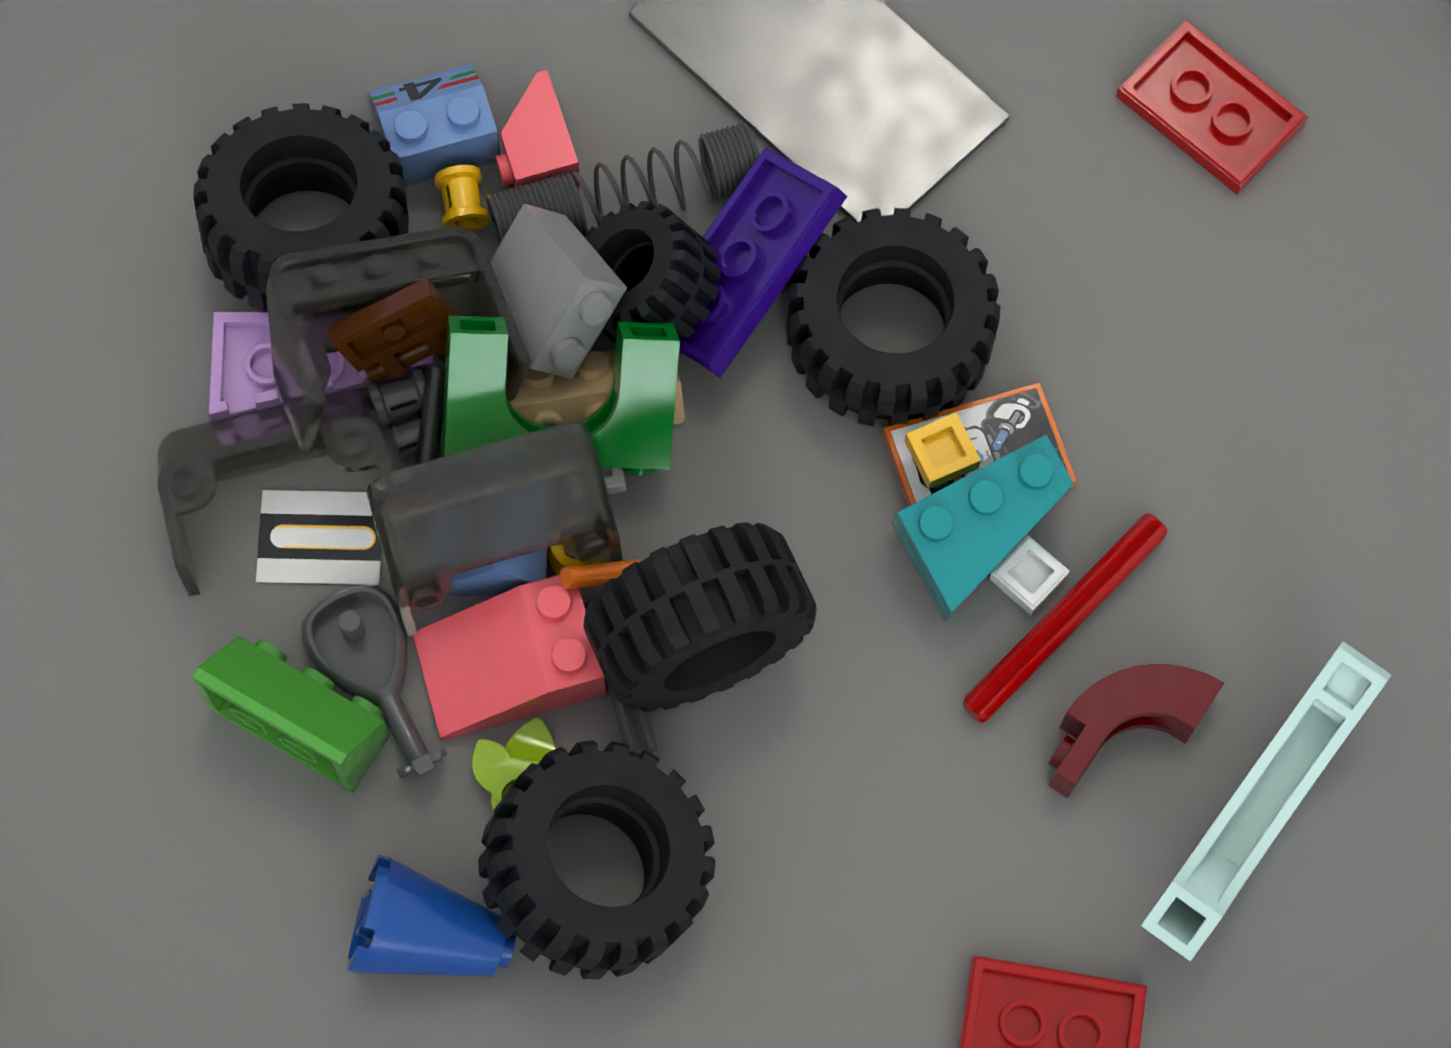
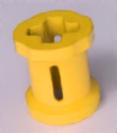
(462, 197)

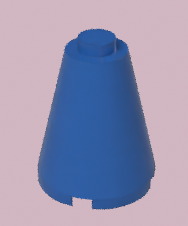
(423, 928)

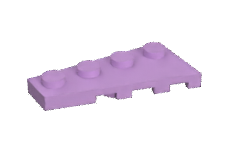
(244, 371)

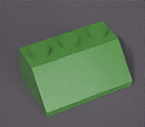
(293, 710)

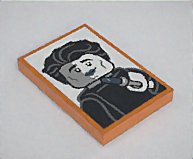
(995, 428)

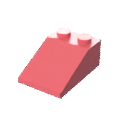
(509, 659)

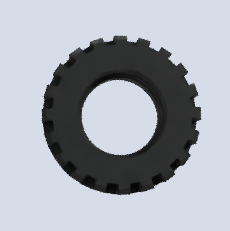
(287, 155)
(906, 254)
(699, 616)
(640, 803)

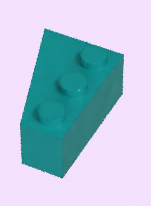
(979, 520)

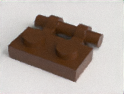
(394, 332)

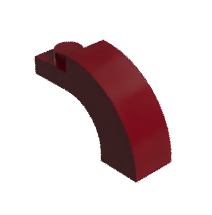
(1133, 698)

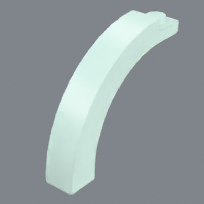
(1265, 801)

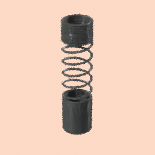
(724, 163)

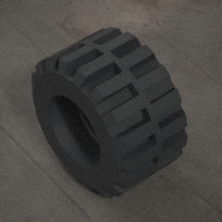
(661, 264)

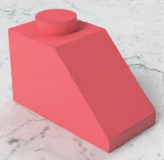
(536, 138)

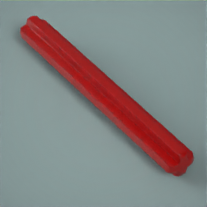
(1064, 617)

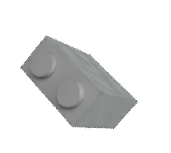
(554, 289)

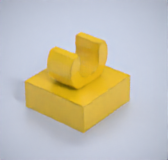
(942, 450)

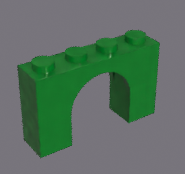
(628, 429)

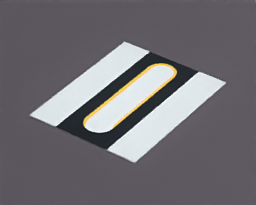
(317, 538)

